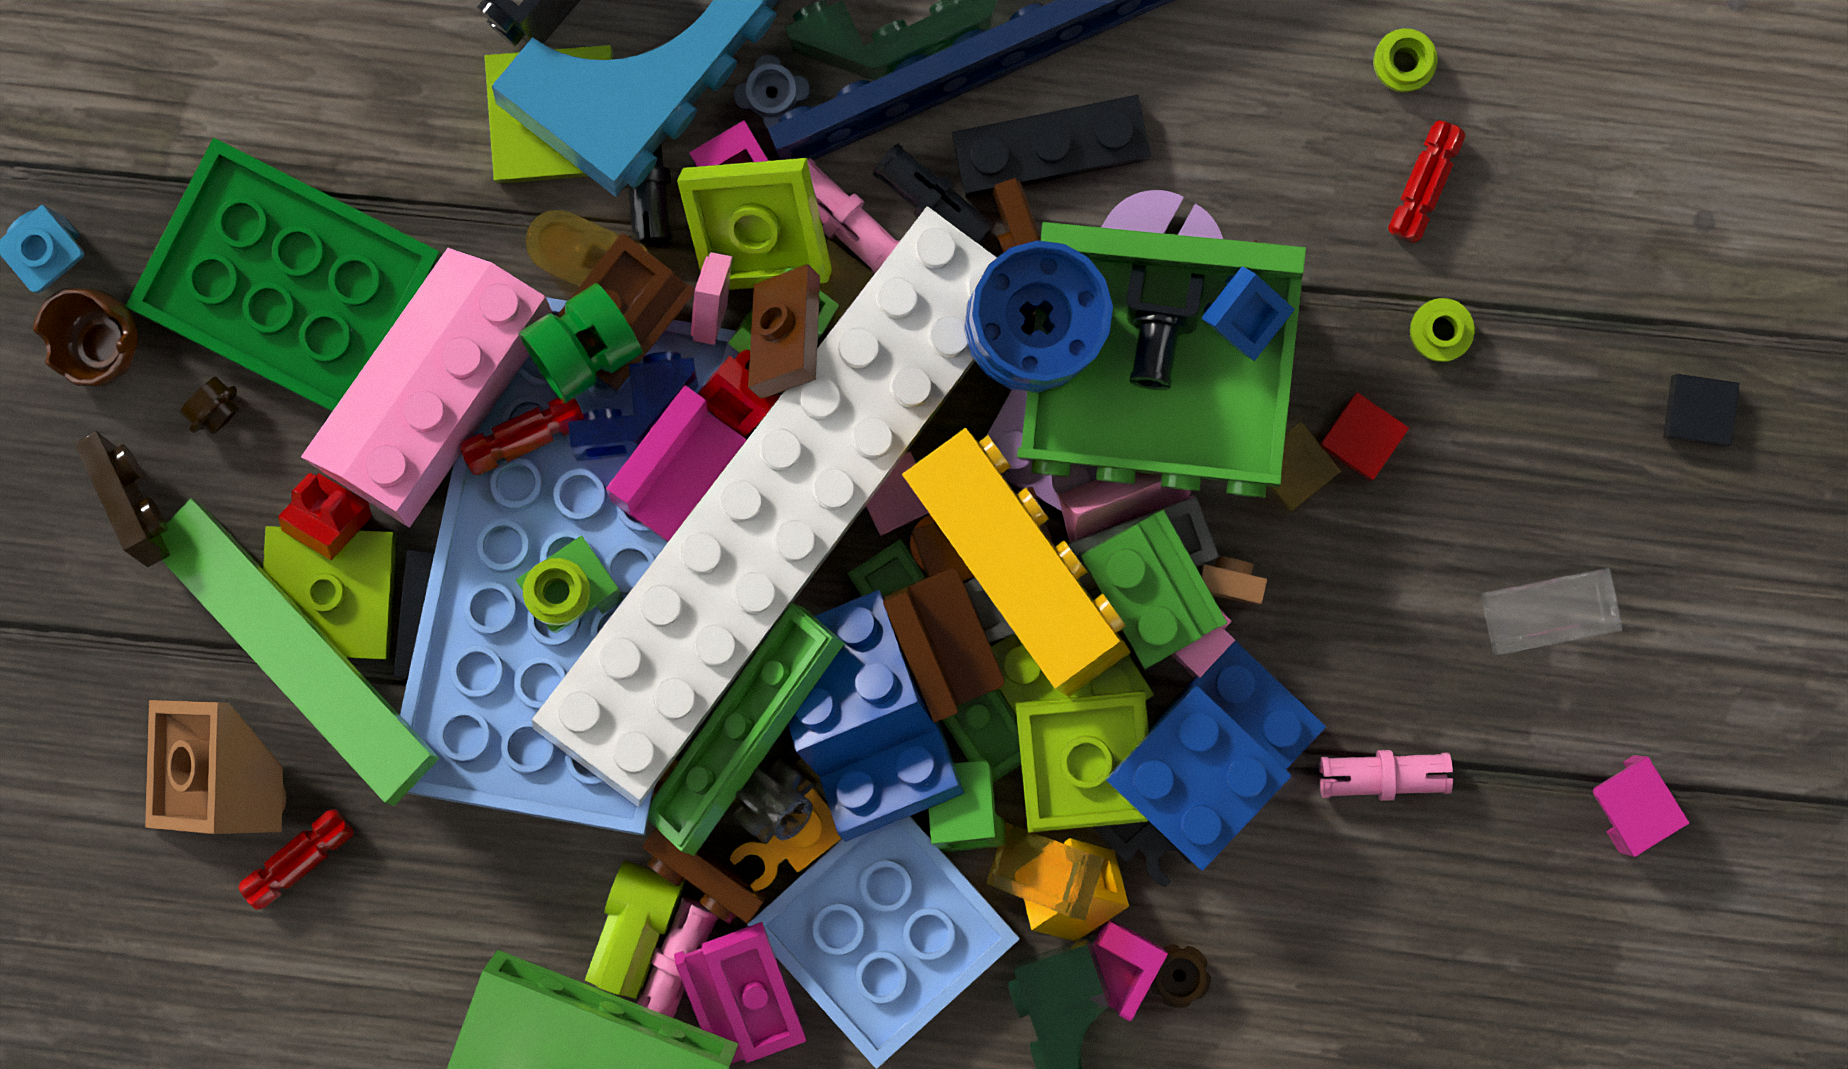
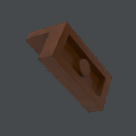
(943, 642)

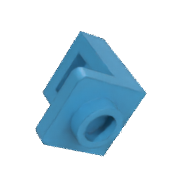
(40, 247)

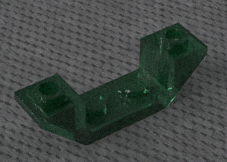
(832, 38)

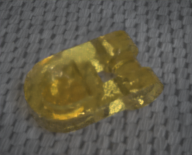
(563, 242)

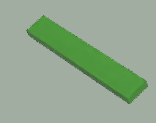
(295, 654)

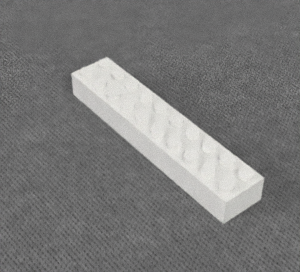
(771, 516)

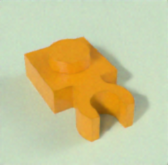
(799, 850)

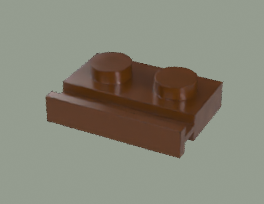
(642, 291)
(725, 890)

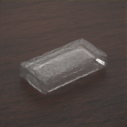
(1551, 611)

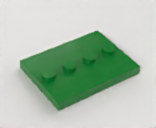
(279, 275)

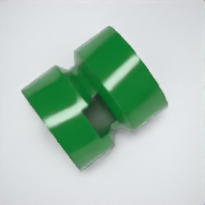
(561, 355)

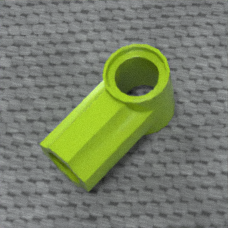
(637, 913)

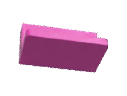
(674, 465)

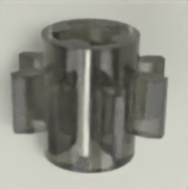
(774, 802)

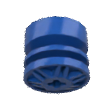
(1029, 279)

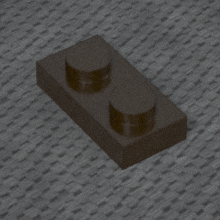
(133, 518)

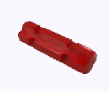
(1426, 181)
(519, 435)
(295, 859)

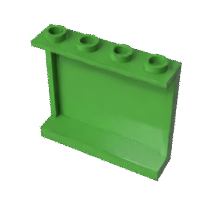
(1222, 408)
(550, 1021)

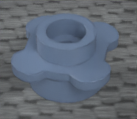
(767, 74)

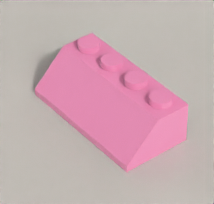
(428, 385)

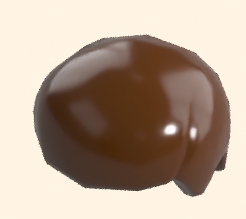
(87, 336)

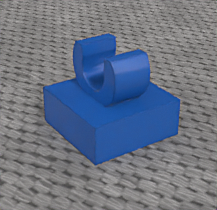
(1247, 313)

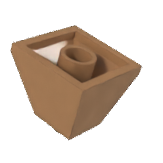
(209, 771)

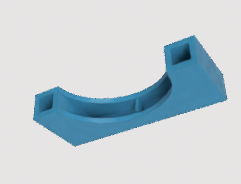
(620, 110)

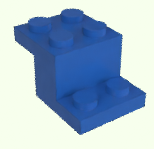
(871, 727)
(1216, 755)

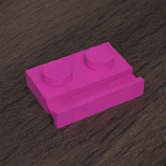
(742, 993)

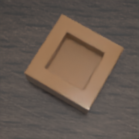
(1233, 580)

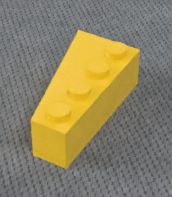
(1017, 563)

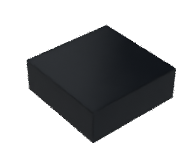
(1701, 410)

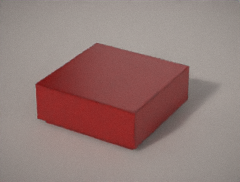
(1363, 436)

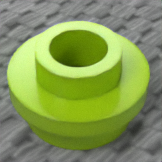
(1415, 44)
(1428, 344)
(553, 571)

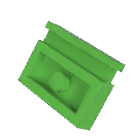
(1154, 588)

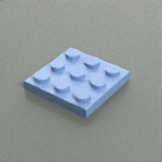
(884, 935)

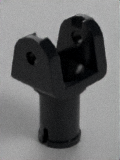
(1159, 330)

